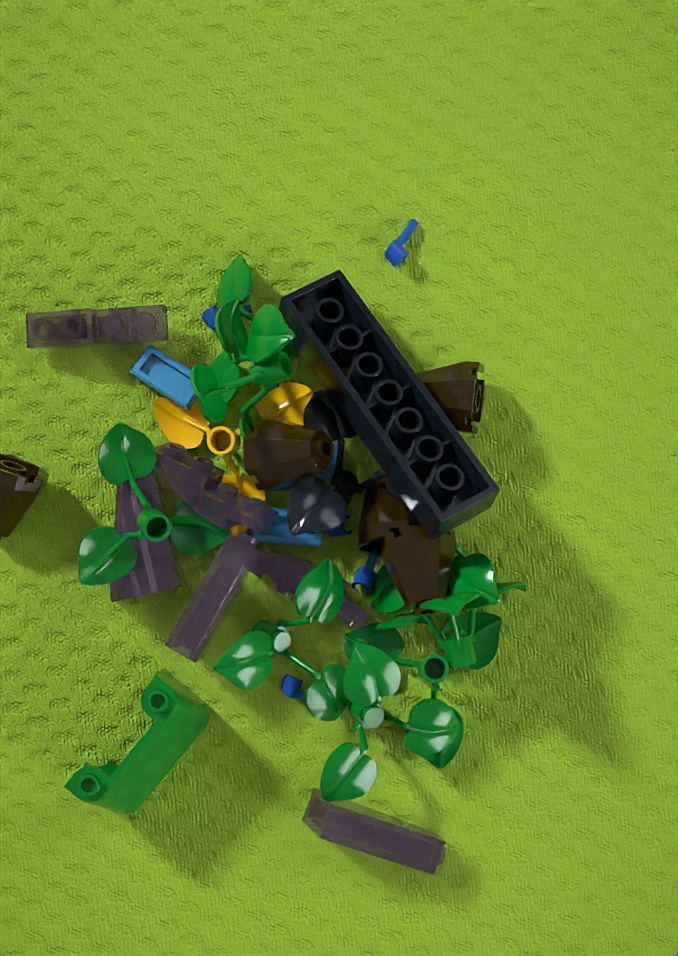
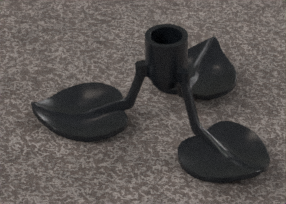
(312, 503)

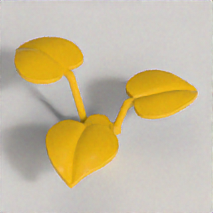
(190, 427)

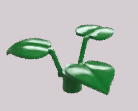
(268, 328)
(234, 341)
(107, 555)
(468, 574)
(457, 644)
(249, 661)
(434, 667)
(365, 681)

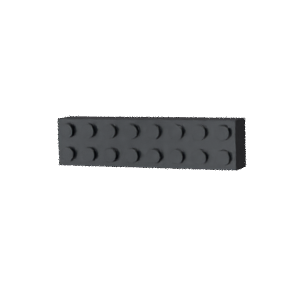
(387, 405)

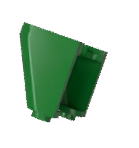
(178, 722)

